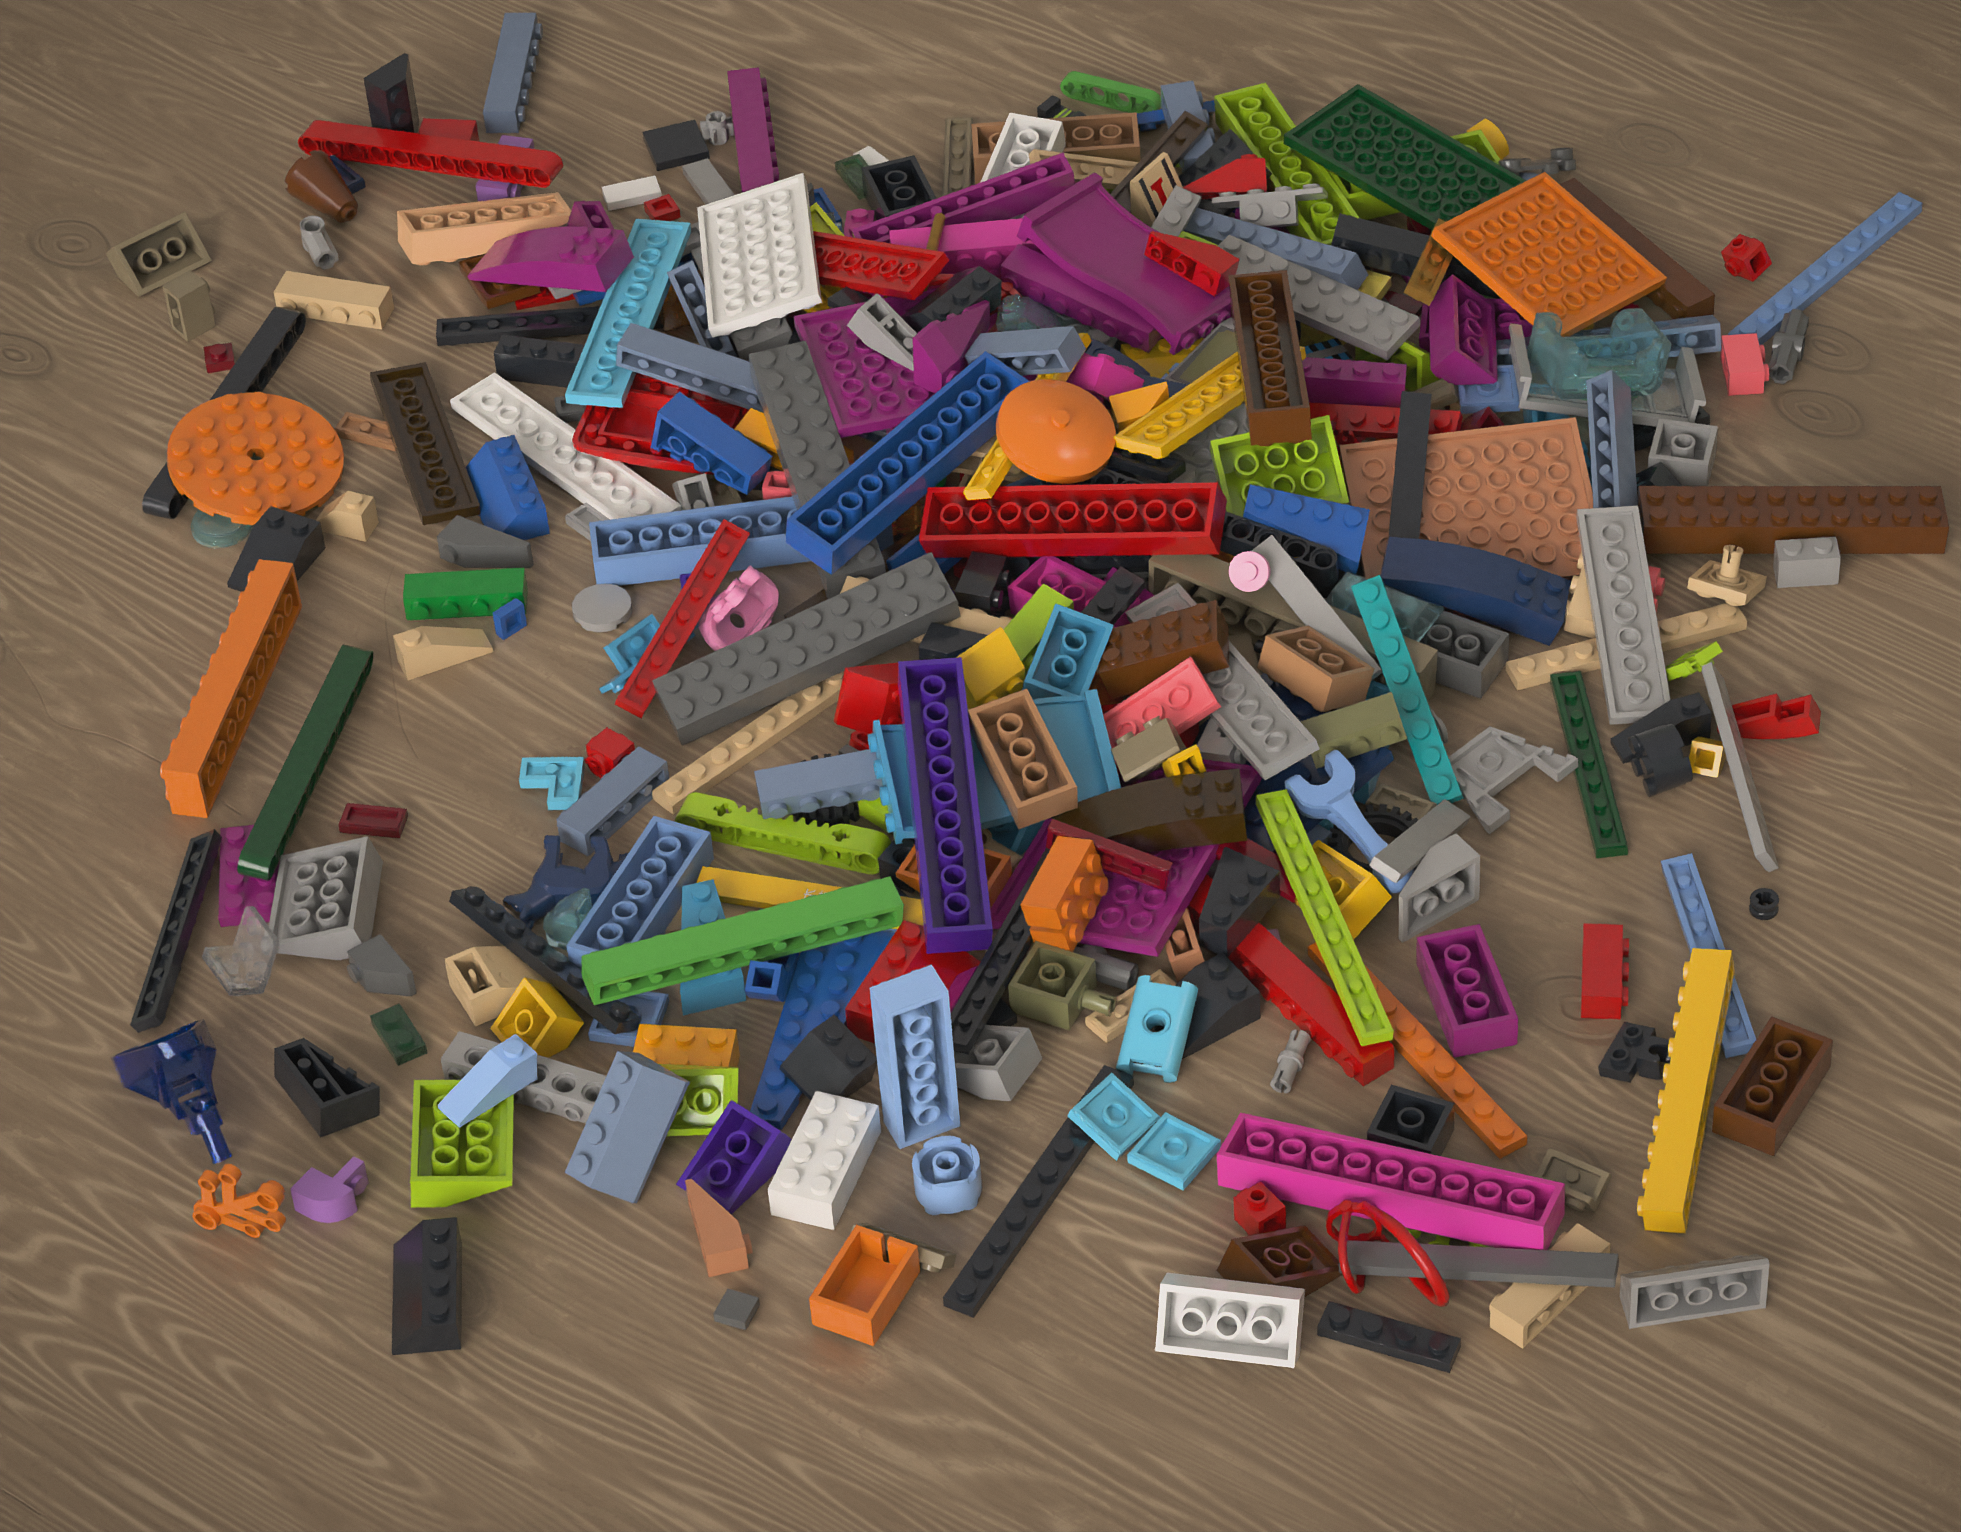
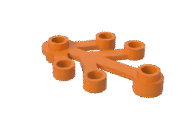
(210, 1213)

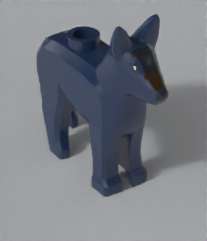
(557, 881)

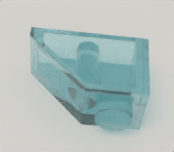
(566, 918)

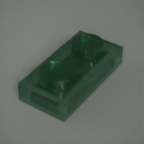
(398, 1034)

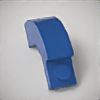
(771, 978)

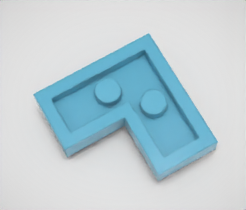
(559, 774)

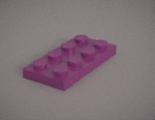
(238, 890)

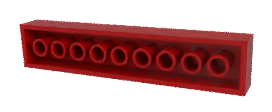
(1076, 520)

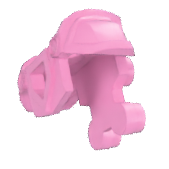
(752, 598)

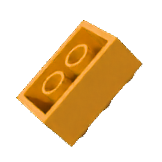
(688, 1045)

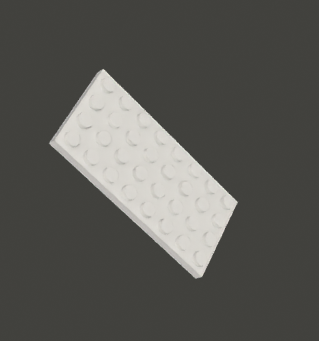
(758, 256)

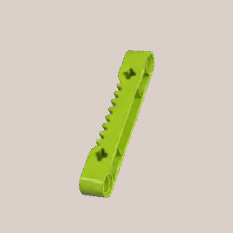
(785, 837)

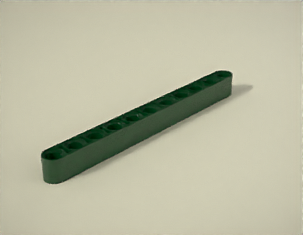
(305, 763)

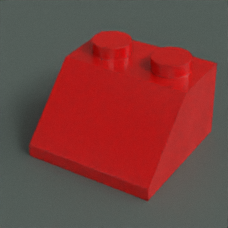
(867, 696)

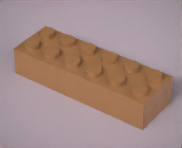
(1094, 135)

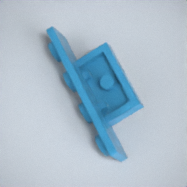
(628, 649)

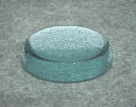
(217, 530)

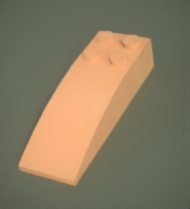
(473, 227)

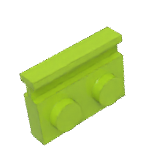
(1692, 661)

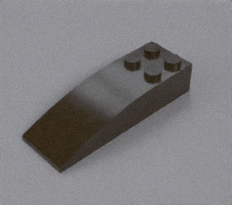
(1167, 812)

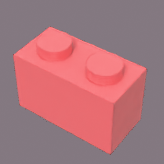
(1743, 364)

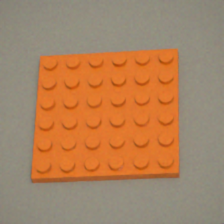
(1549, 255)

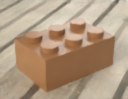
(1315, 668)

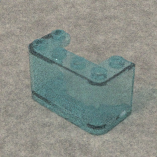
(1632, 350)

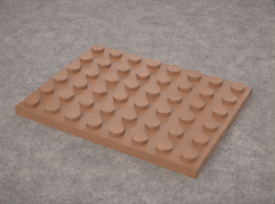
(1484, 490)

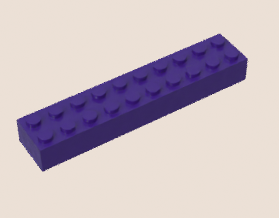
(944, 806)

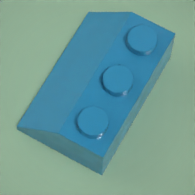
(1067, 654)

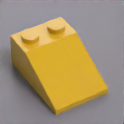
(1354, 888)

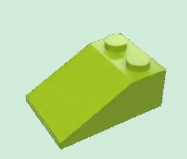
(705, 1097)

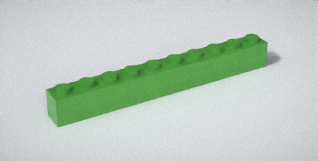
(741, 938)

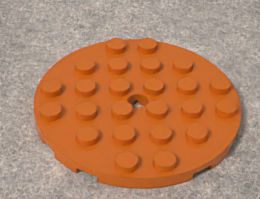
(214, 447)

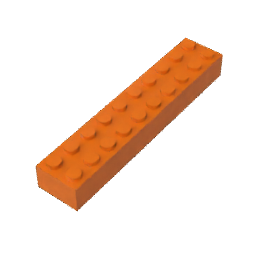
(231, 689)

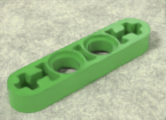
(1080, 87)

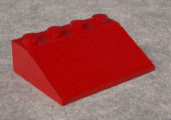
(901, 956)

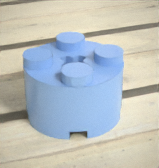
(947, 1176)

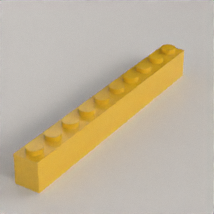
(1687, 1091)

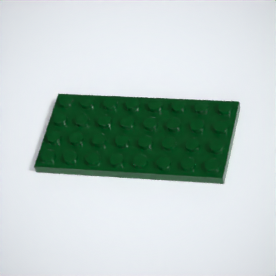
(1399, 158)

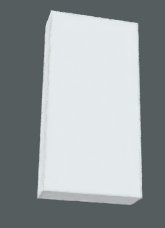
(631, 193)

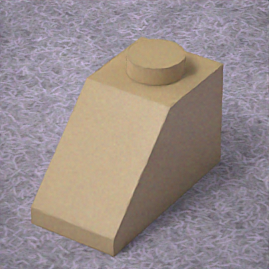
(350, 516)

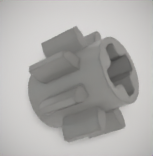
(717, 128)

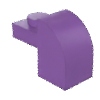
(330, 1198)

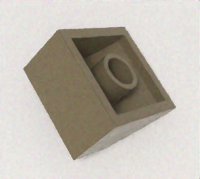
(1147, 750)

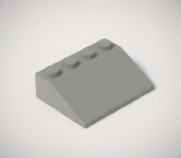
(326, 899)

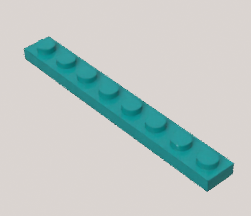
(1407, 691)

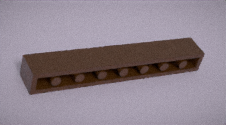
(1681, 293)

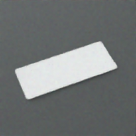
(871, 156)

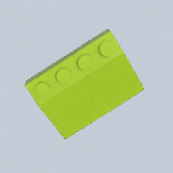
(1299, 468)
(453, 1161)

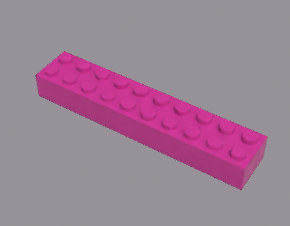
(1410, 1185)

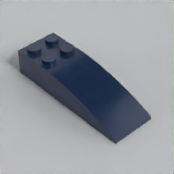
(1479, 585)

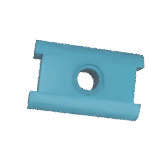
(1155, 1006)

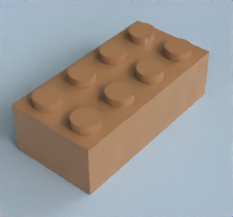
(1023, 758)

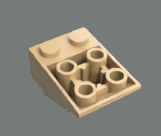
(487, 979)

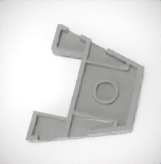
(1494, 762)

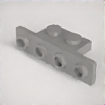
(1270, 208)

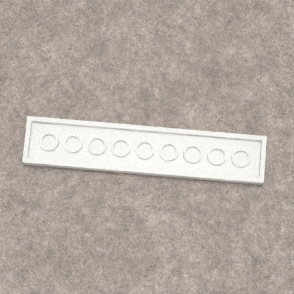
(548, 447)

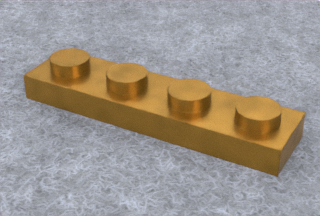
(1429, 271)

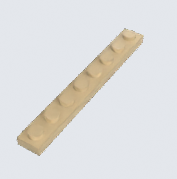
(1584, 657)
(748, 743)

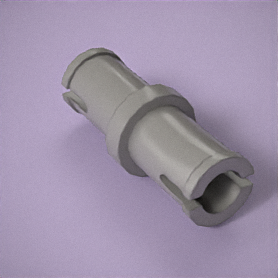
(1290, 1061)

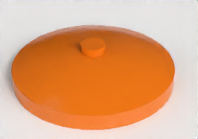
(1055, 431)

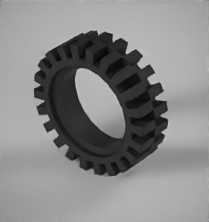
(1381, 821)

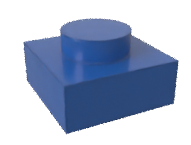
(509, 619)

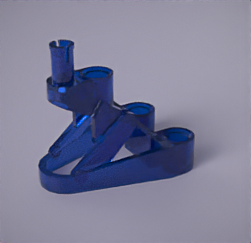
(171, 1062)

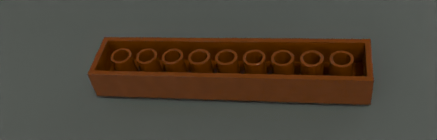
(1269, 358)
(1756, 516)

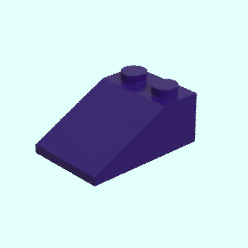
(736, 1157)

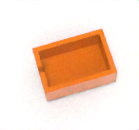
(1065, 893)
(862, 1288)

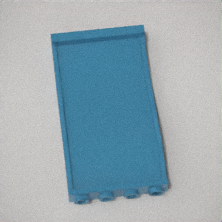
(1071, 720)

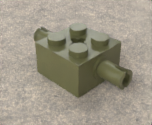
(1056, 987)

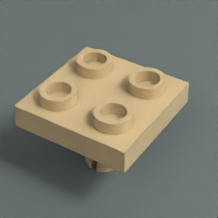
(1727, 580)

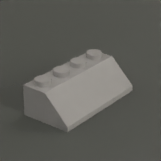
(1694, 1290)

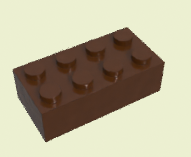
(1155, 645)
(1772, 1086)

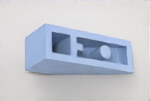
(493, 1079)

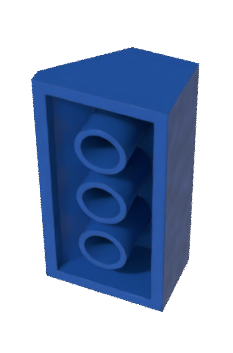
(507, 490)

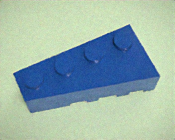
(709, 444)
(1313, 519)

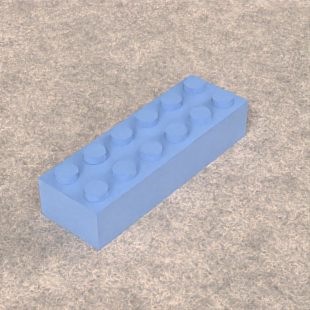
(915, 1056)

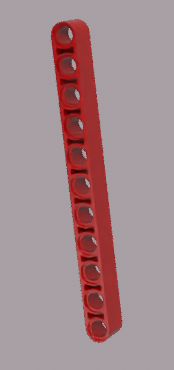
(432, 153)

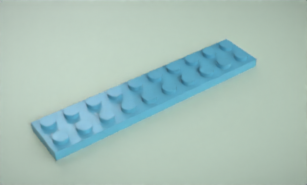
(633, 299)

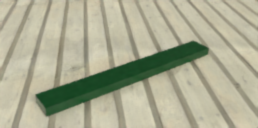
(1592, 773)

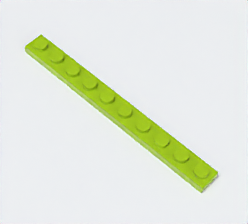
(1324, 918)

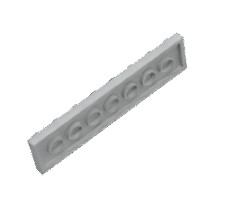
(1330, 304)
(1623, 612)

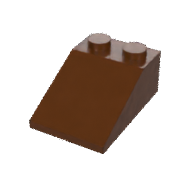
(1280, 1258)

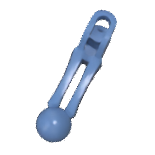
(1336, 803)

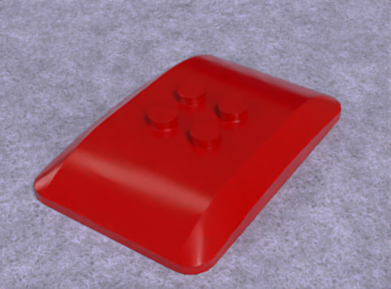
(628, 431)

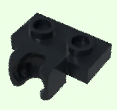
(1635, 1050)

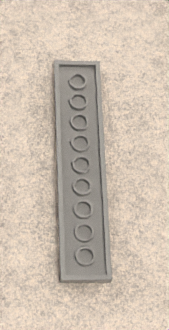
(1249, 708)

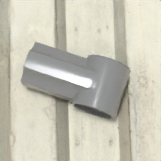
(317, 242)

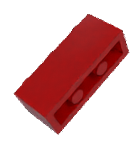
(1604, 971)

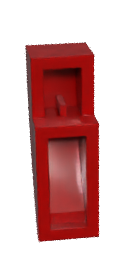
(1775, 719)

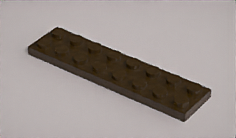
(424, 443)

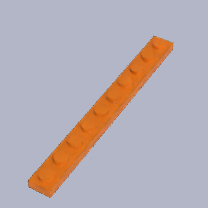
(1444, 1072)

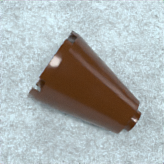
(321, 187)

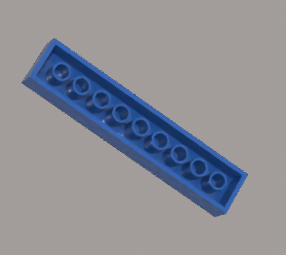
(902, 465)

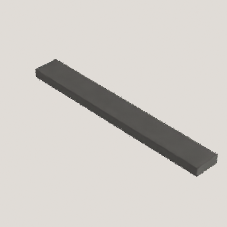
(1487, 1264)

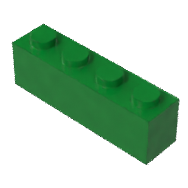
(462, 593)

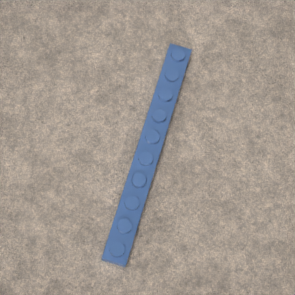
(1831, 266)

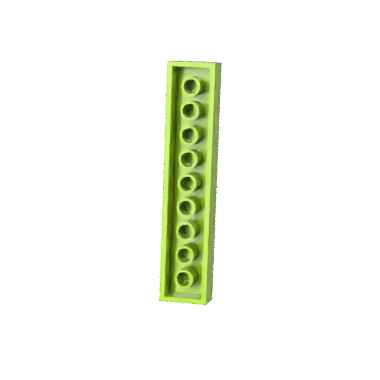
(1261, 124)

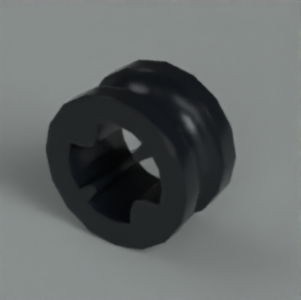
(1762, 896)

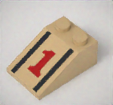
(1152, 188)

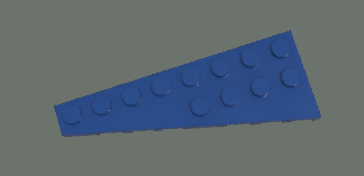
(819, 989)

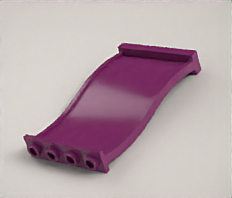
(1105, 249)

